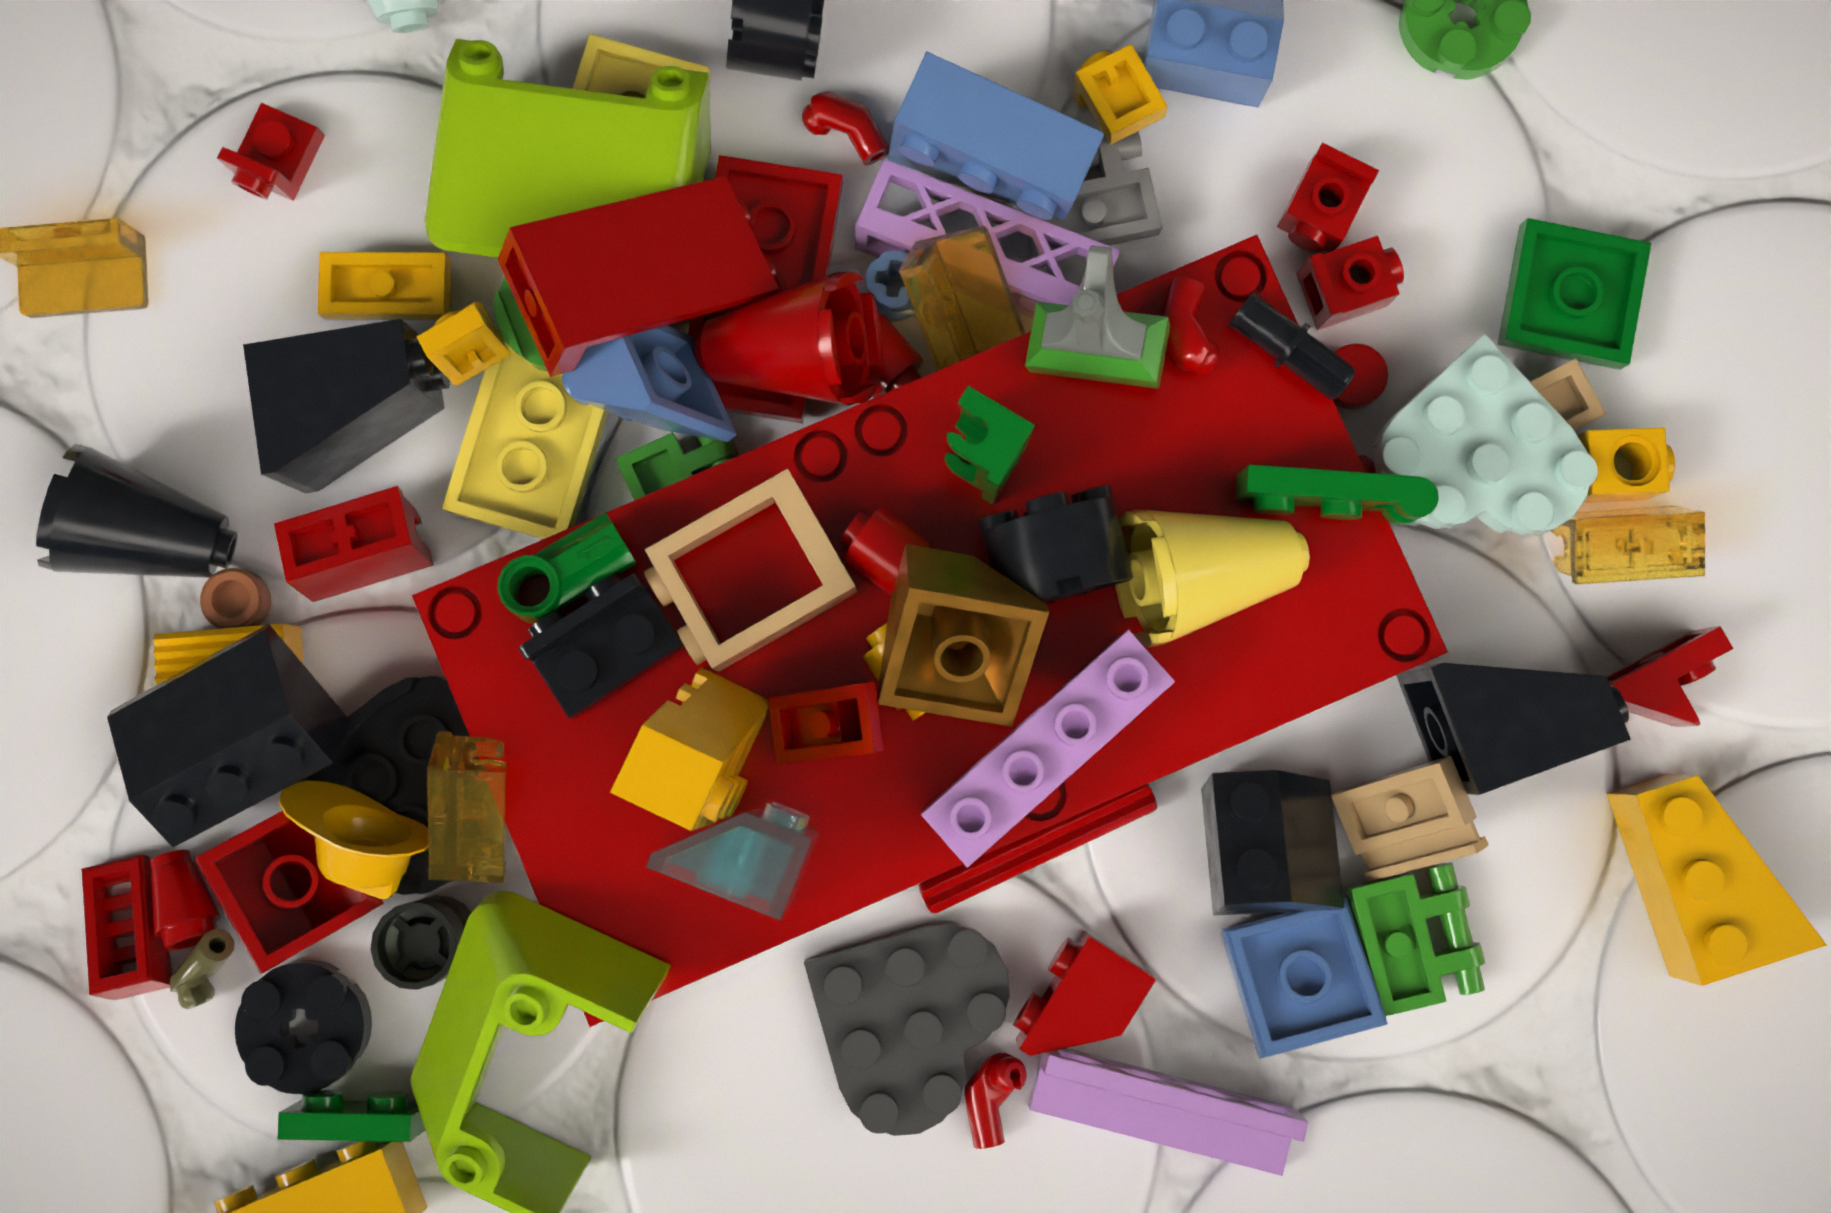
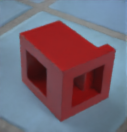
(1337, 179)
(1336, 296)

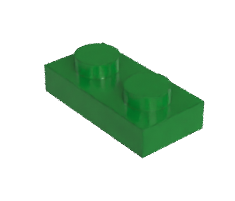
(326, 1117)

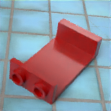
(633, 267)

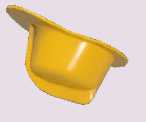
(355, 836)

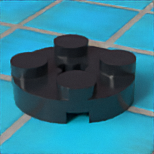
(274, 1054)

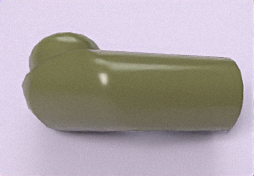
(204, 960)

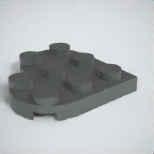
(902, 1018)

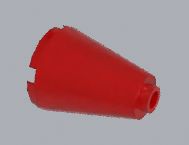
(799, 342)

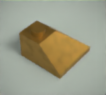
(958, 638)

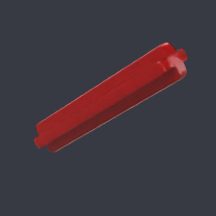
(1035, 849)

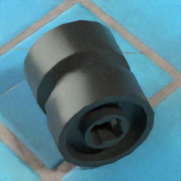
(418, 941)

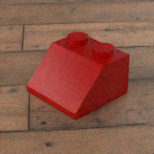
(276, 892)

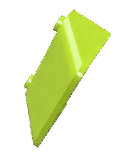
(546, 151)

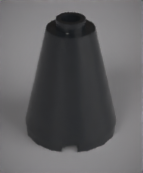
(127, 523)

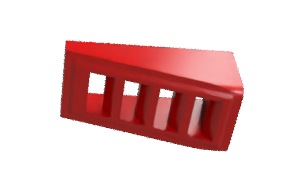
(103, 955)

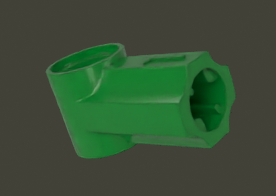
(571, 566)

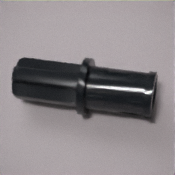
(1292, 346)

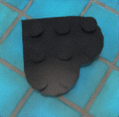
(389, 756)

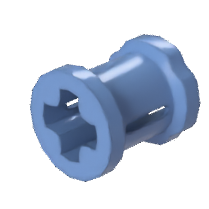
(879, 276)

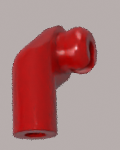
(850, 117)
(1187, 341)
(987, 1092)

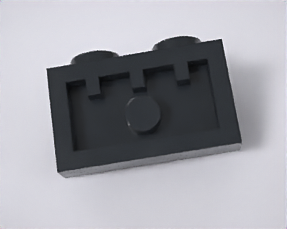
(601, 643)

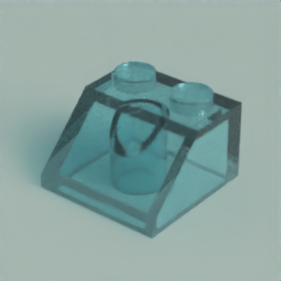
(745, 859)

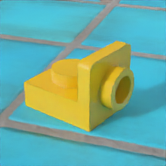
(1118, 93)
(464, 343)

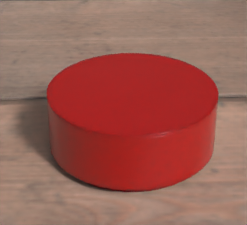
(1369, 376)

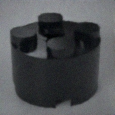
(775, 37)
(1060, 545)

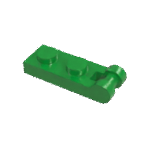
(1338, 493)

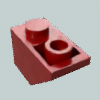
(1087, 999)

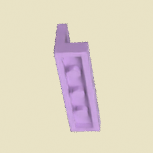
(884, 231)
(1166, 1109)

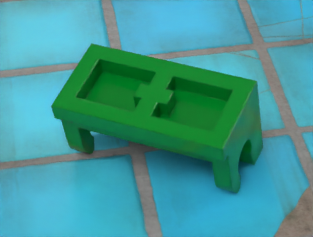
(992, 443)

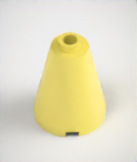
(1203, 569)

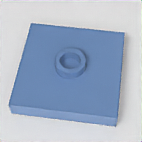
(1303, 979)

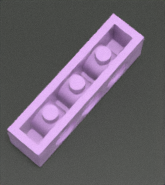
(1047, 748)

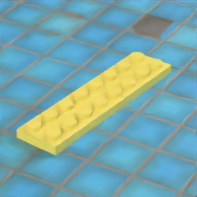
(526, 436)

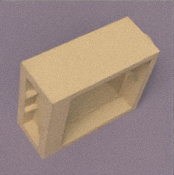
(671, 587)

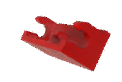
(352, 545)

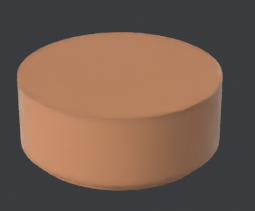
(235, 599)

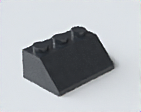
(224, 735)

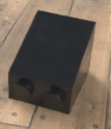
(337, 398)
(1510, 719)

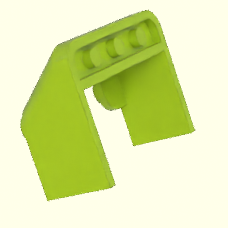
(520, 972)

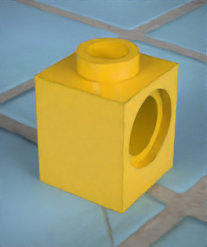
(1650, 461)

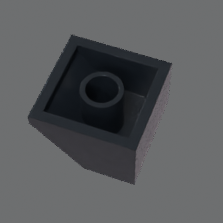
(1271, 843)

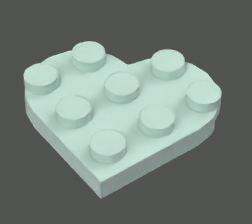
(1488, 447)

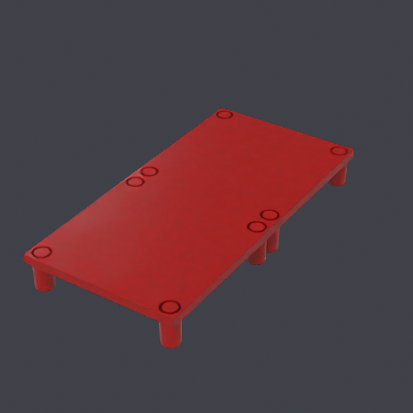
(1158, 449)

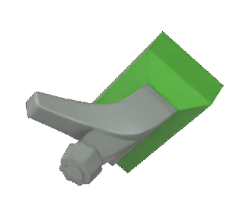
(1095, 336)

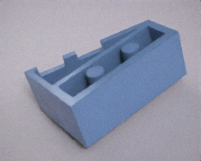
(992, 139)

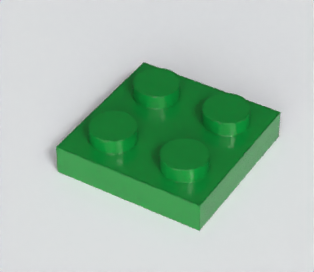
(1574, 293)

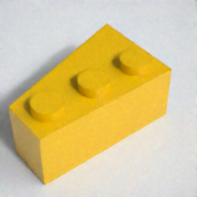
(692, 753)
(1704, 883)

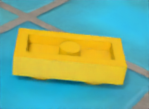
(384, 285)

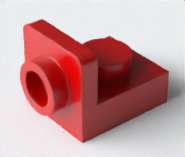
(273, 154)

